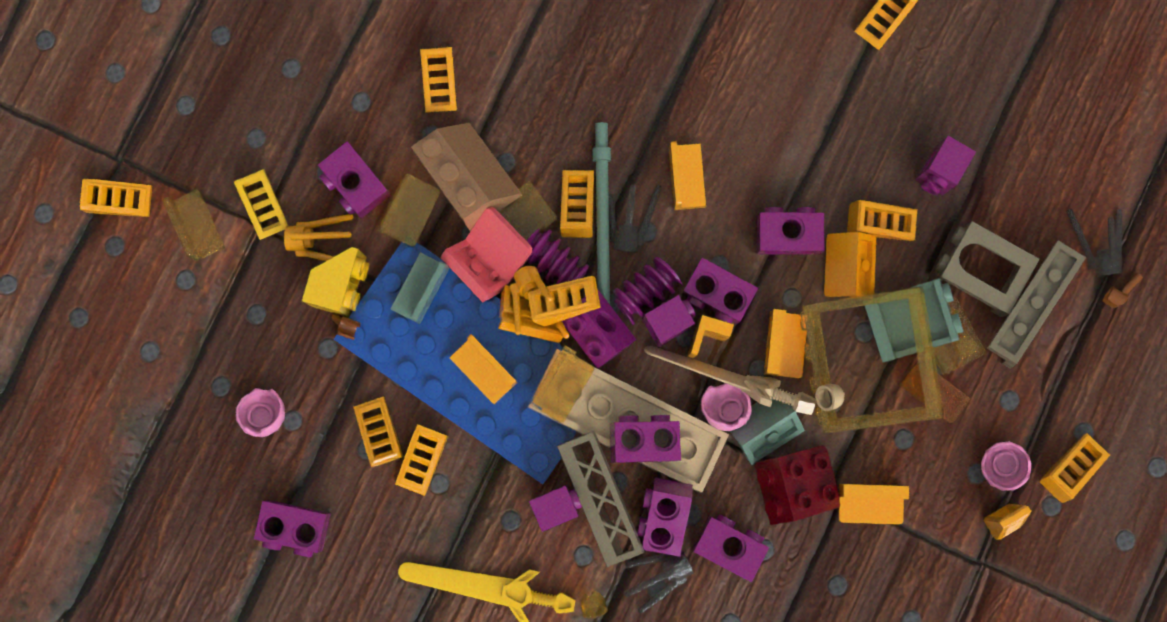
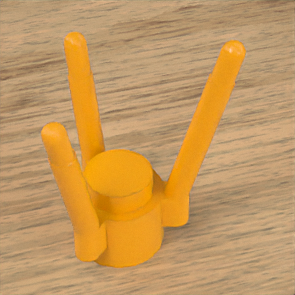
(302, 237)
(527, 280)

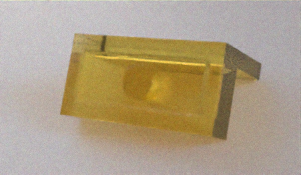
(408, 210)
(194, 225)
(562, 385)

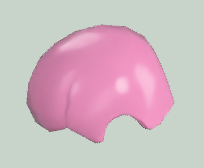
(726, 407)
(260, 412)
(1006, 466)

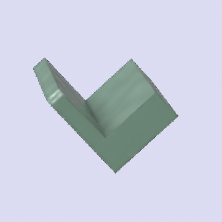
(420, 288)
(767, 430)

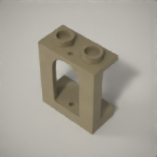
(952, 272)

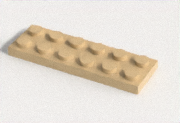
(608, 397)

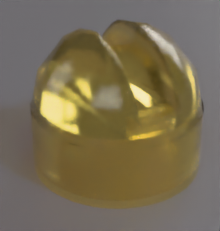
(594, 605)

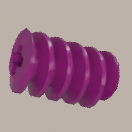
(553, 259)
(645, 289)

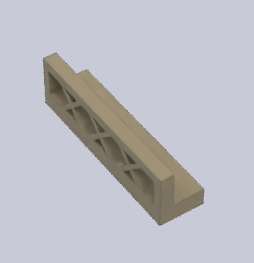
(1036, 303)
(593, 501)

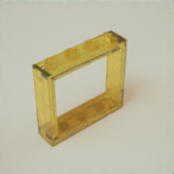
(816, 354)

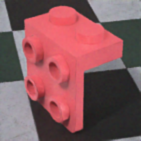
(488, 255)

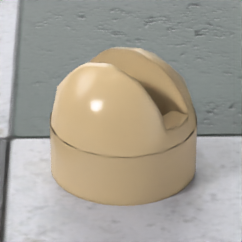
(829, 397)

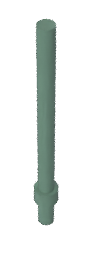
(602, 155)

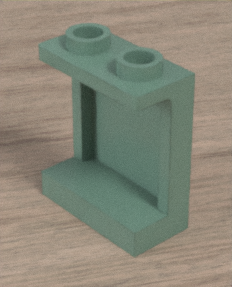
(893, 322)

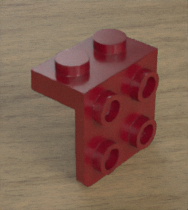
(797, 485)

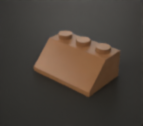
(465, 171)

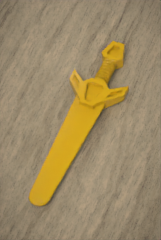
(495, 589)

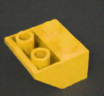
(335, 283)

